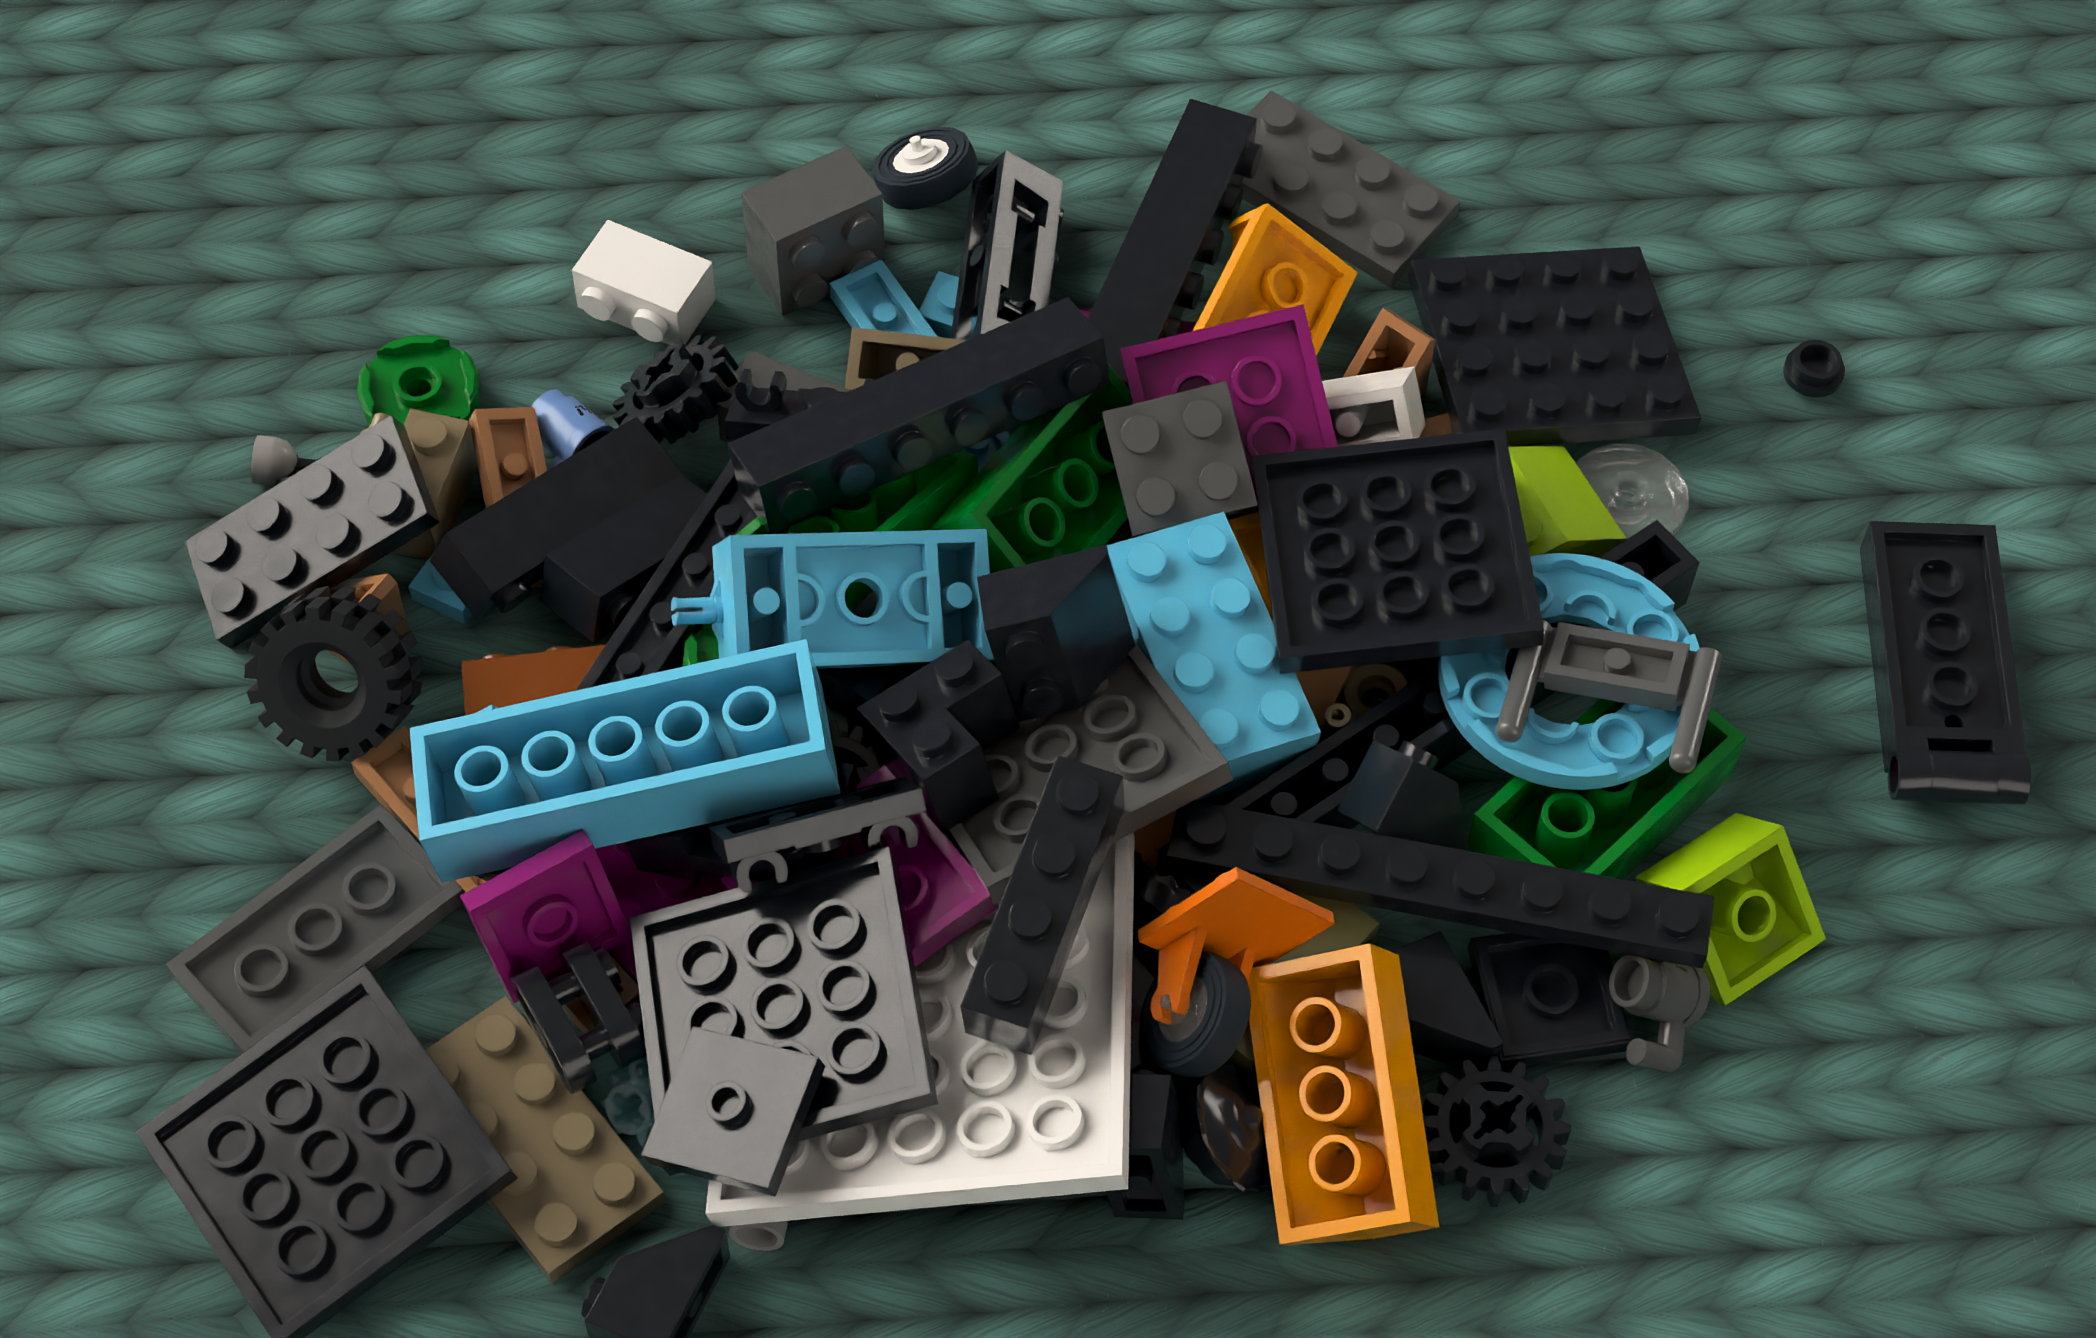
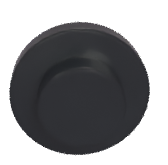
(1814, 369)

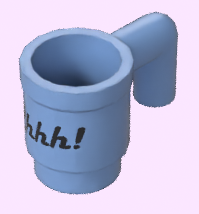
(566, 425)

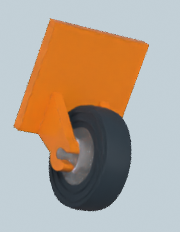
(1205, 962)

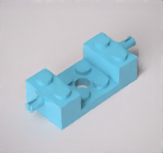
(796, 584)

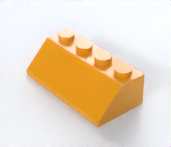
(1340, 1097)

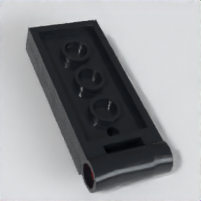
(1943, 664)

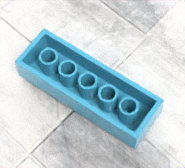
(623, 760)

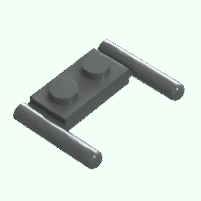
(1619, 670)

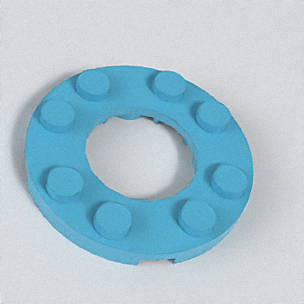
(1558, 754)

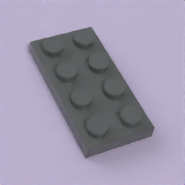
(1344, 191)
(314, 928)

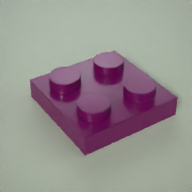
(546, 909)

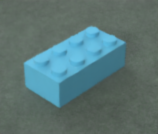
(1215, 644)

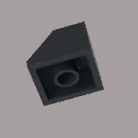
(1055, 629)

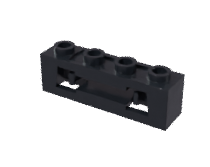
(1015, 253)

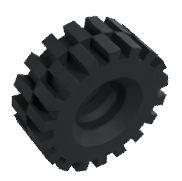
(309, 706)

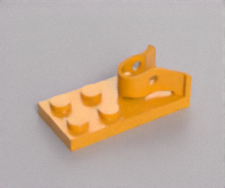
(1276, 269)

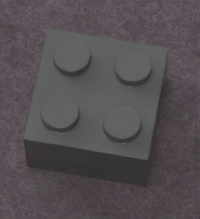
(812, 228)
(1180, 459)

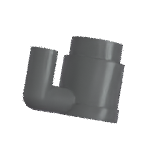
(1664, 993)

